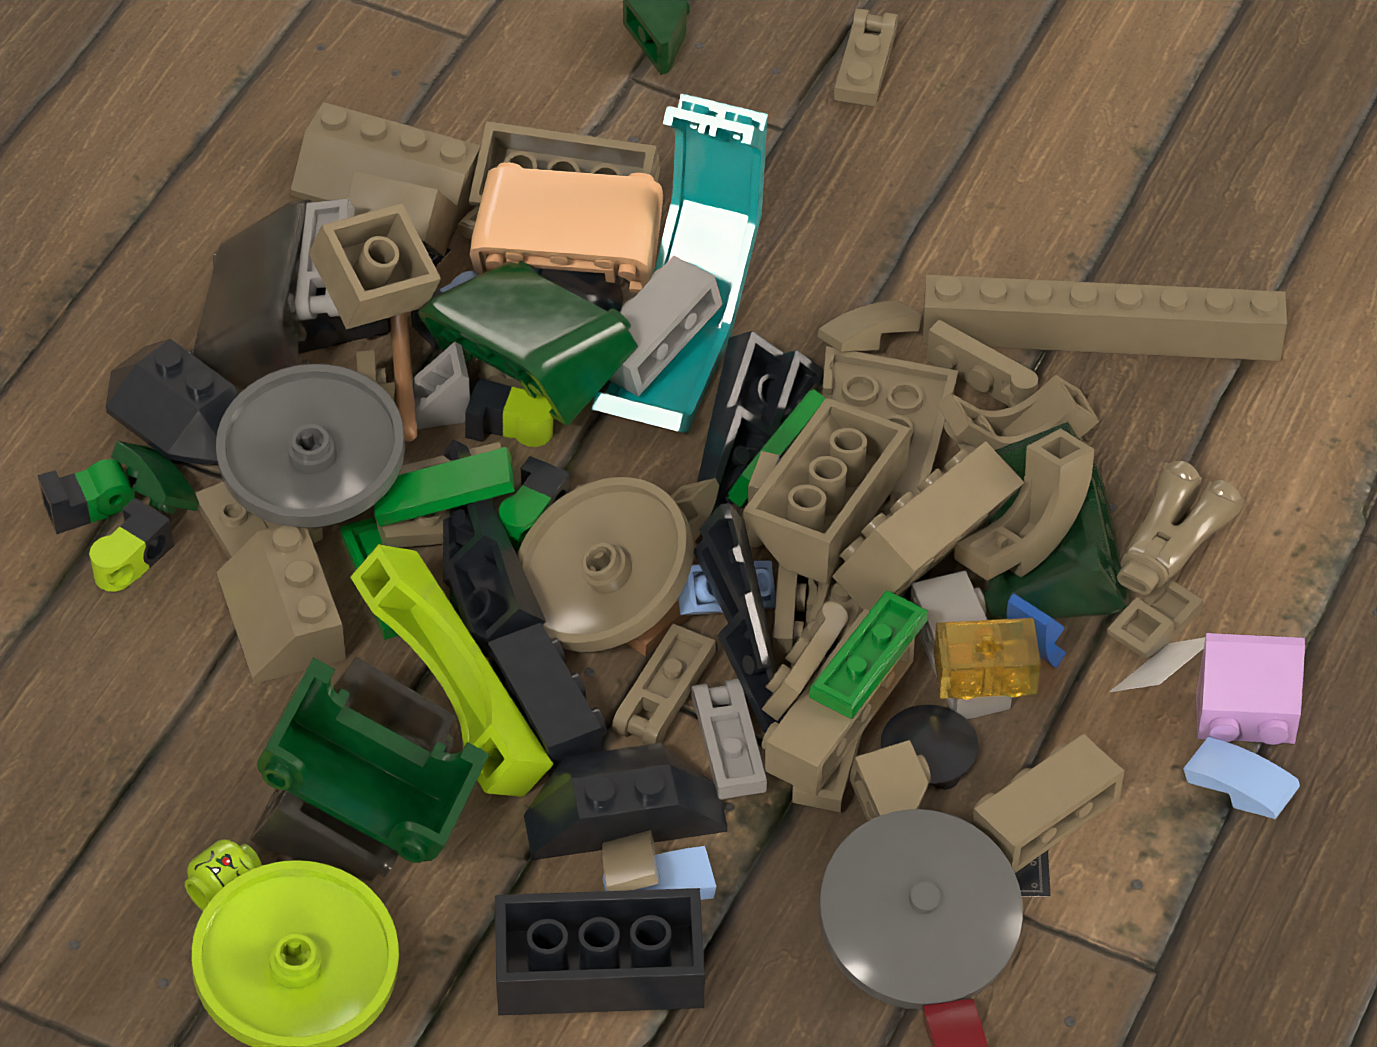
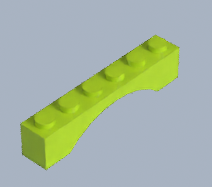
(414, 606)

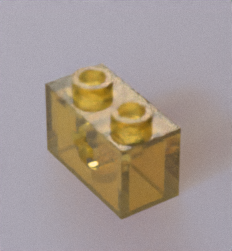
(986, 658)

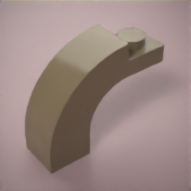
(1048, 407)
(1042, 513)

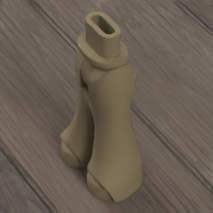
(1162, 547)

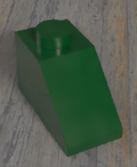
(657, 28)

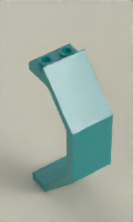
(712, 227)

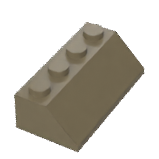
(352, 141)
(558, 152)
(828, 488)

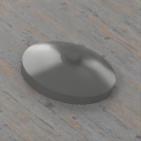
(310, 445)
(920, 908)

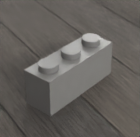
(665, 319)
(954, 600)

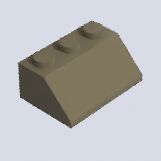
(281, 604)

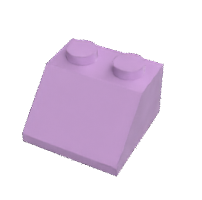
(1250, 688)

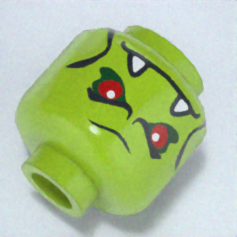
(216, 868)

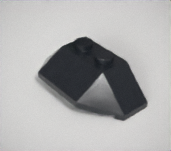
(170, 401)
(620, 795)

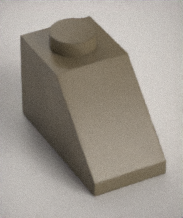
(890, 779)

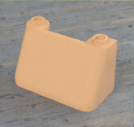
(569, 222)

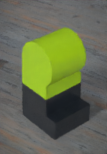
(508, 413)
(131, 548)

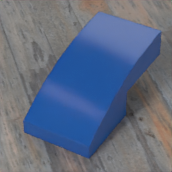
(1046, 629)

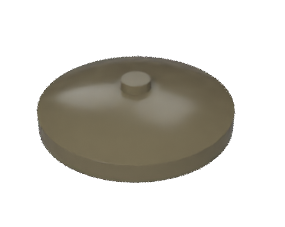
(607, 562)

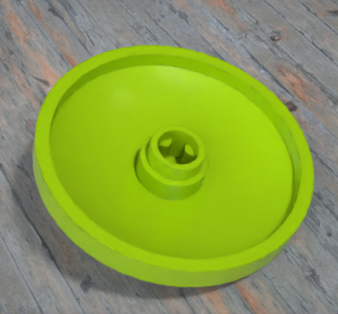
(295, 956)

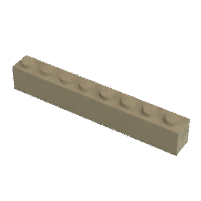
(1109, 317)

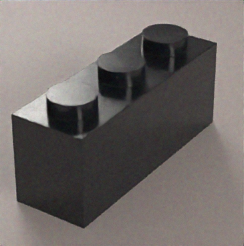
(546, 693)

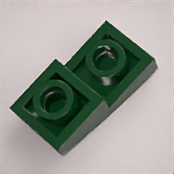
(156, 477)

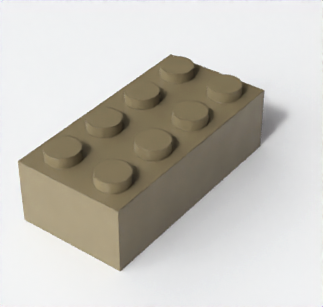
(926, 525)

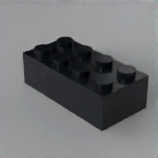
(599, 951)

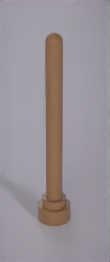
(403, 374)

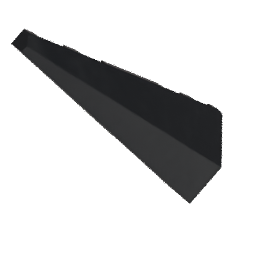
(752, 401)
(484, 571)
(731, 573)

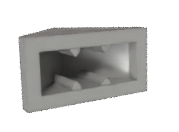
(442, 390)

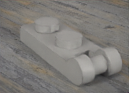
(317, 214)
(729, 739)

